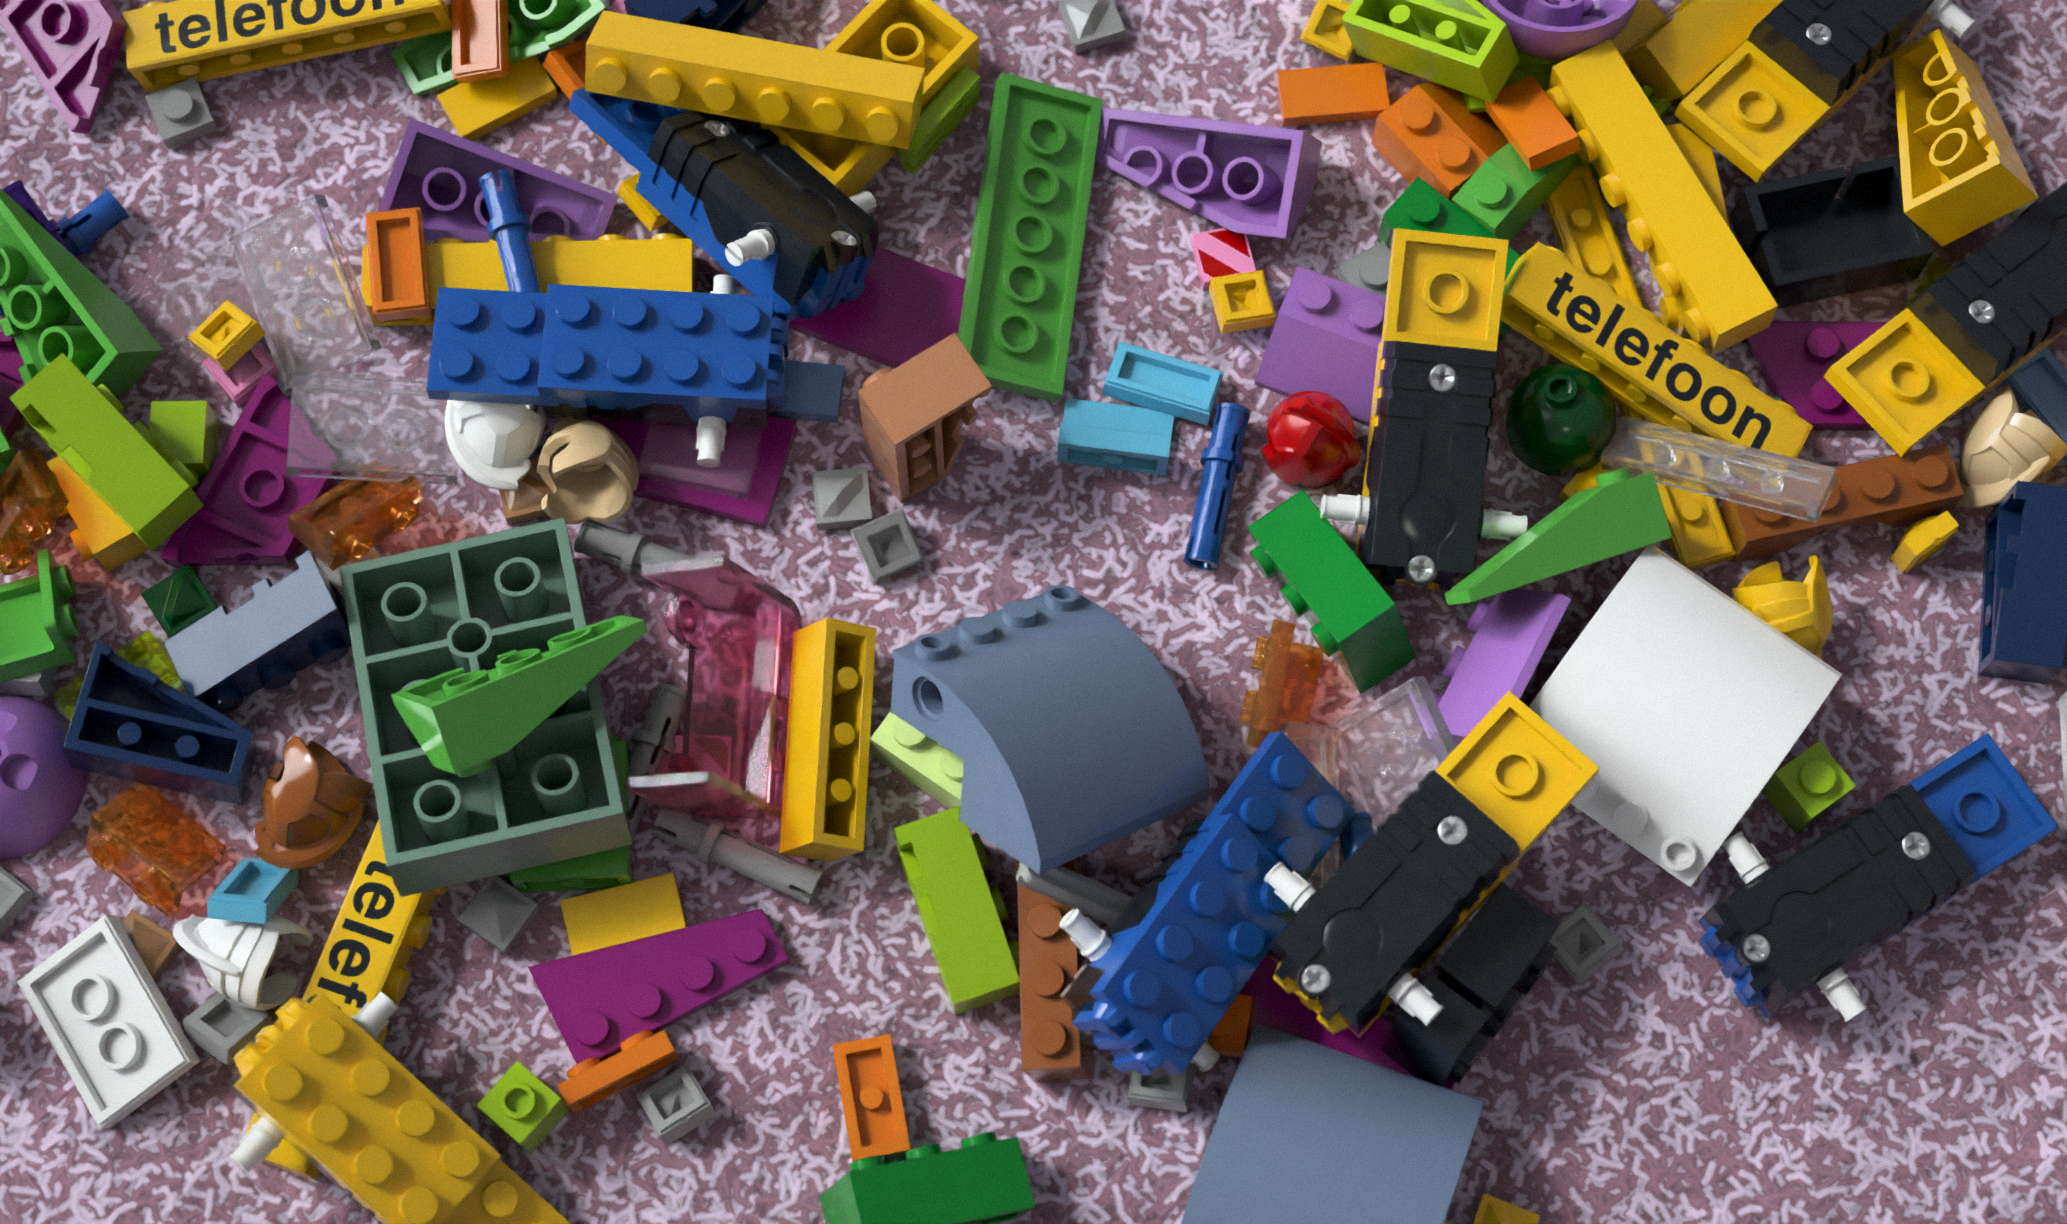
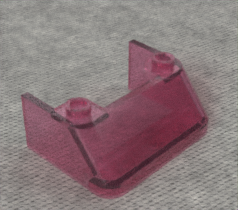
(734, 694)

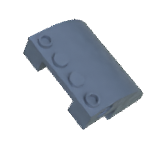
(1057, 724)
(1330, 1141)

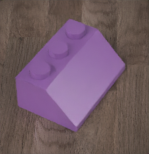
(1325, 342)
(1500, 657)

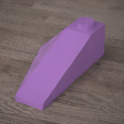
(1226, 171)

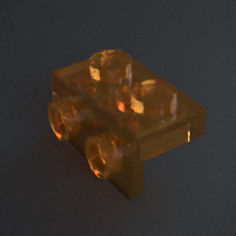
(28, 509)
(355, 517)
(1285, 684)
(152, 846)

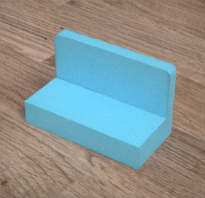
(1115, 437)

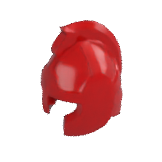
(1310, 440)

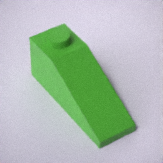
(1507, 194)

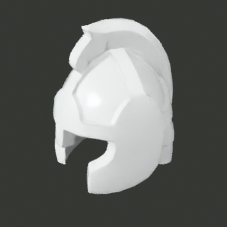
(494, 440)
(238, 956)

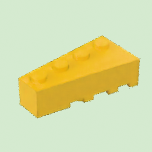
(1952, 143)

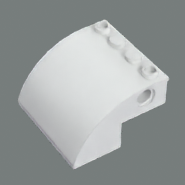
(1680, 710)

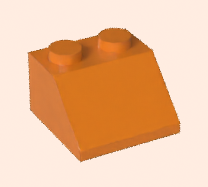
(1436, 137)

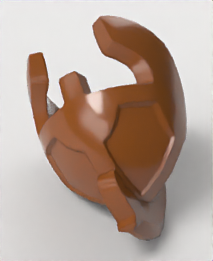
(308, 807)

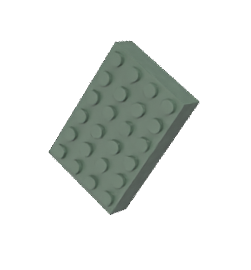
(461, 608)

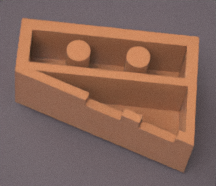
(917, 412)

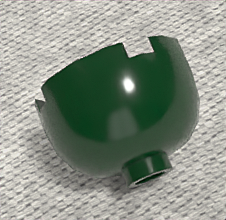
(1560, 419)

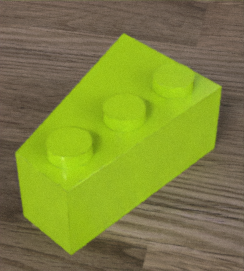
(1436, 40)
(108, 452)
(959, 909)

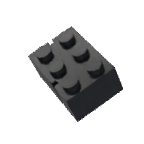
(1827, 247)
(1478, 986)

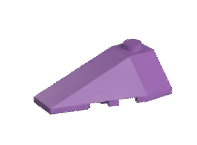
(443, 178)

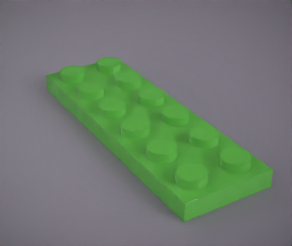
(1029, 235)

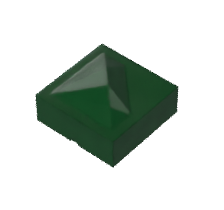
(179, 600)

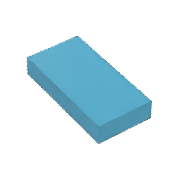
(1163, 383)
(252, 892)

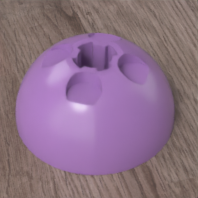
(1561, 26)
(36, 779)

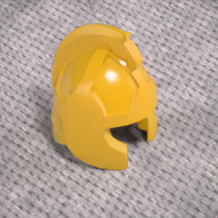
(1793, 607)

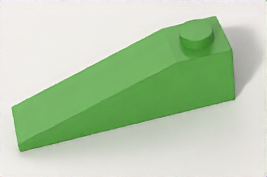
(532, 27)
(63, 307)
(1585, 529)
(485, 713)

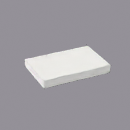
(108, 1021)

